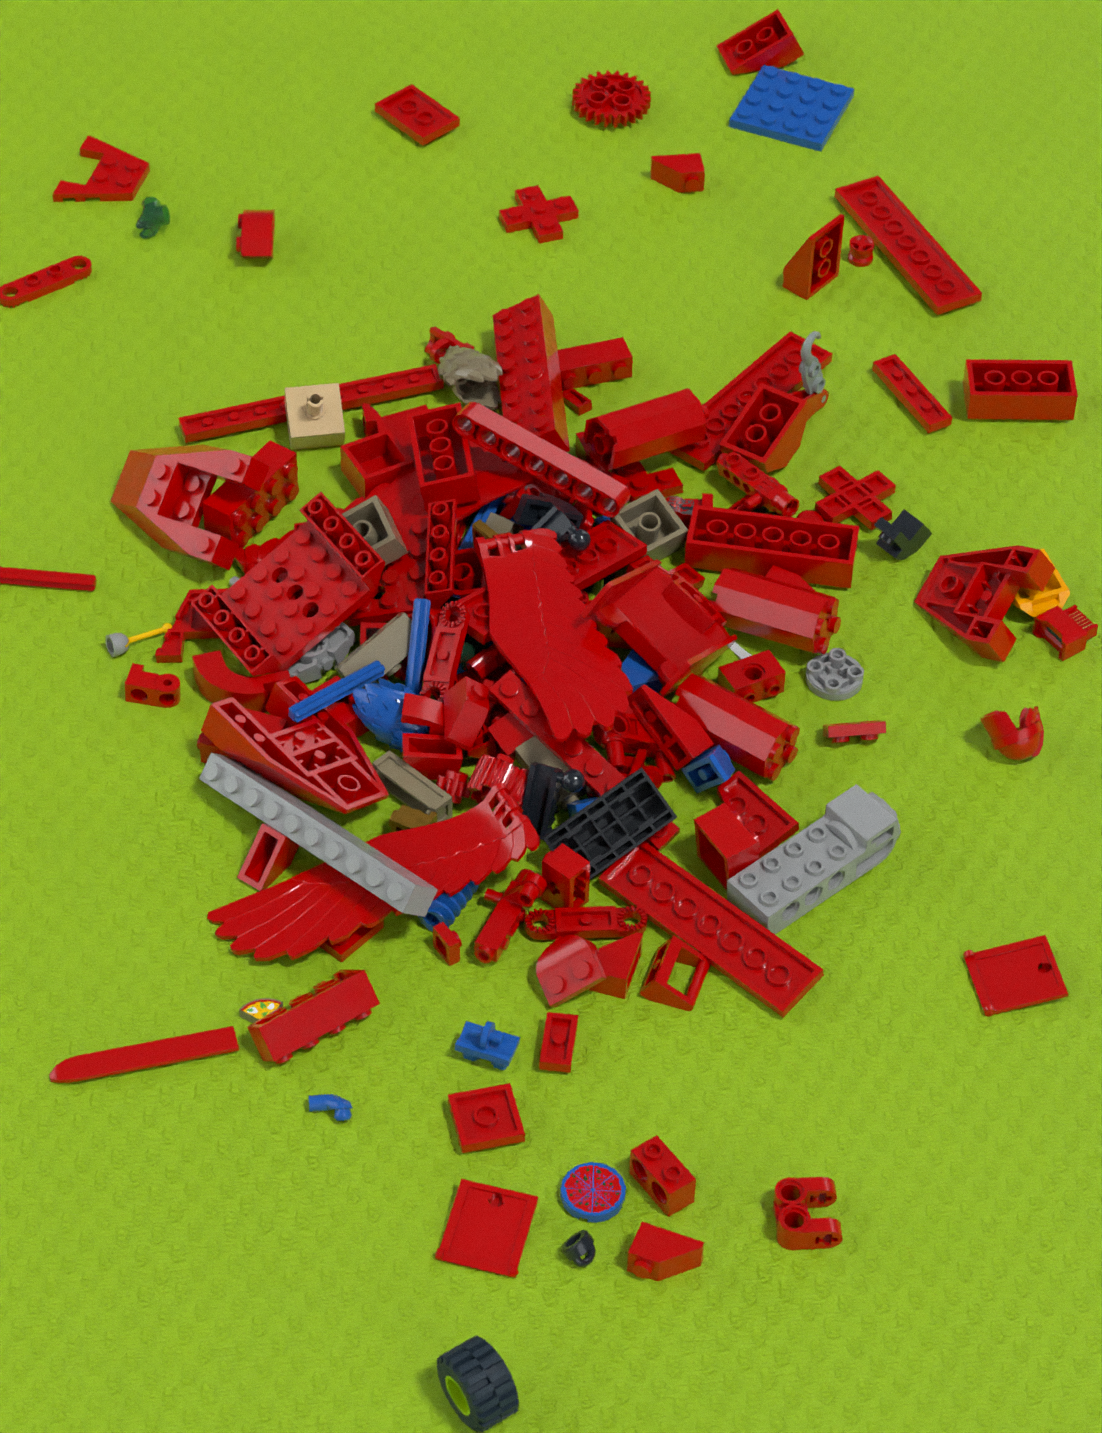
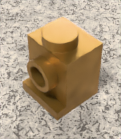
(410, 818)

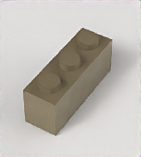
(387, 646)

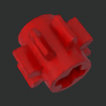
(454, 784)

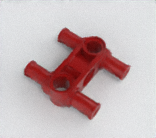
(628, 737)

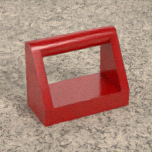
(655, 984)

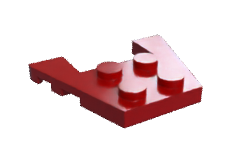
(114, 178)
(188, 625)

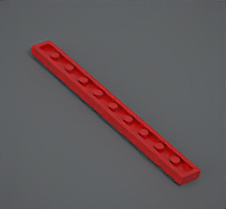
(273, 410)

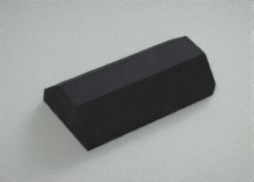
(614, 822)

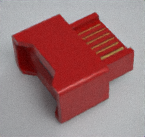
(1064, 630)

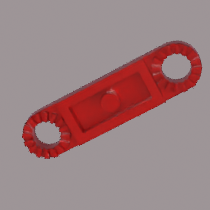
(45, 281)
(445, 651)
(585, 922)

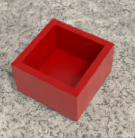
(373, 461)
(725, 843)

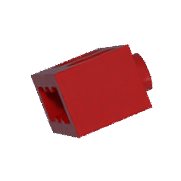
(662, 1176)

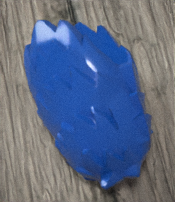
(381, 711)

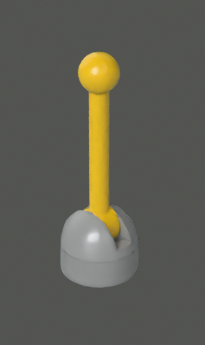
(119, 643)

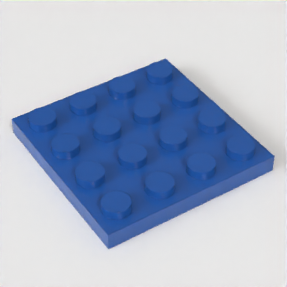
(791, 108)

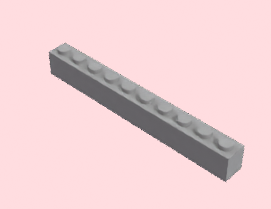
(319, 835)

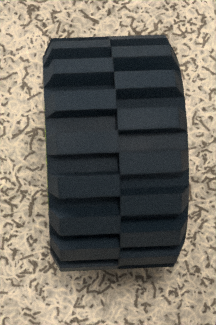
(477, 1384)

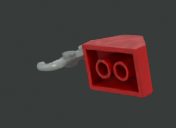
(774, 421)

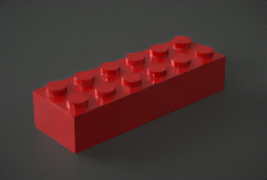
(756, 541)

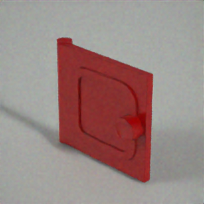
(1010, 976)
(487, 1228)

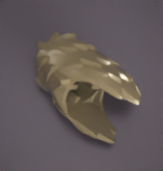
(471, 376)

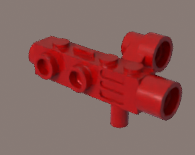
(757, 485)
(508, 914)

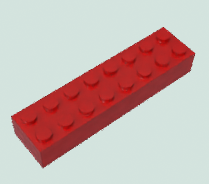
(531, 370)

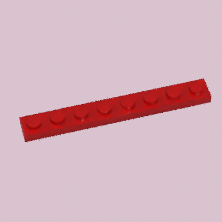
(574, 752)

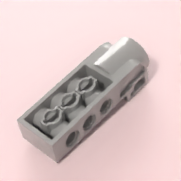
(817, 861)

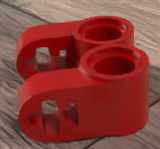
(809, 1232)

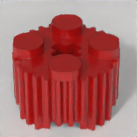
(497, 770)

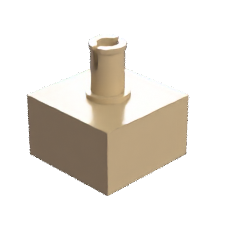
(314, 416)

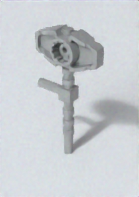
(323, 655)

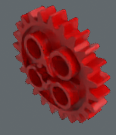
(611, 98)

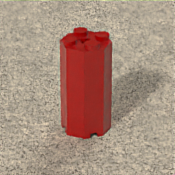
(646, 429)
(776, 610)
(739, 726)

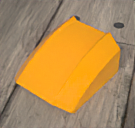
(1037, 602)

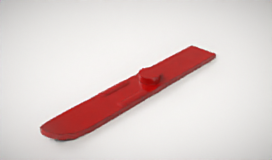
(145, 1055)

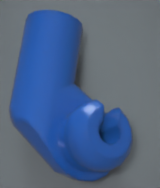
(331, 1102)

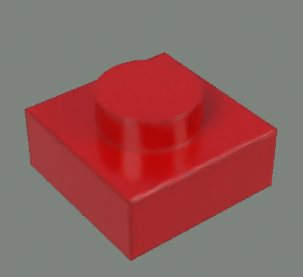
(447, 943)

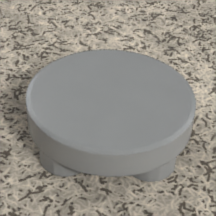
(834, 675)

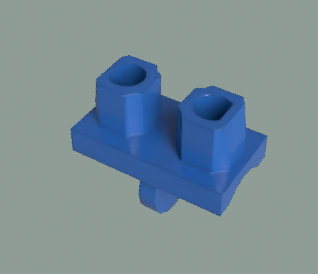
(487, 1044)

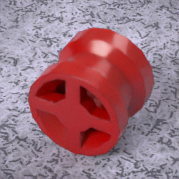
(861, 250)

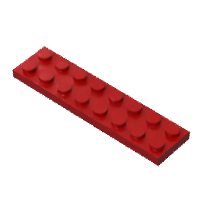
(908, 245)
(775, 368)
(608, 552)
(713, 927)

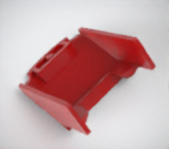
(663, 622)

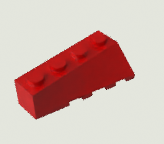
(314, 1015)

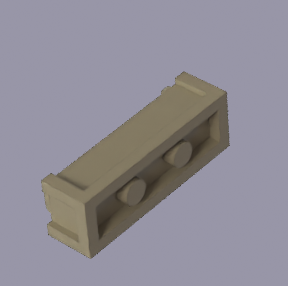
(412, 787)

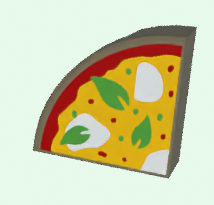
(259, 1008)

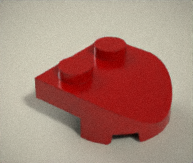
(568, 969)

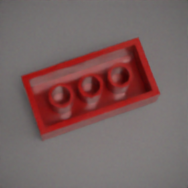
(1019, 389)
(442, 456)
(242, 512)

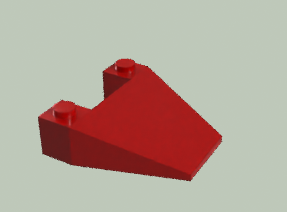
(975, 590)

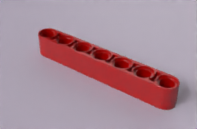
(541, 459)

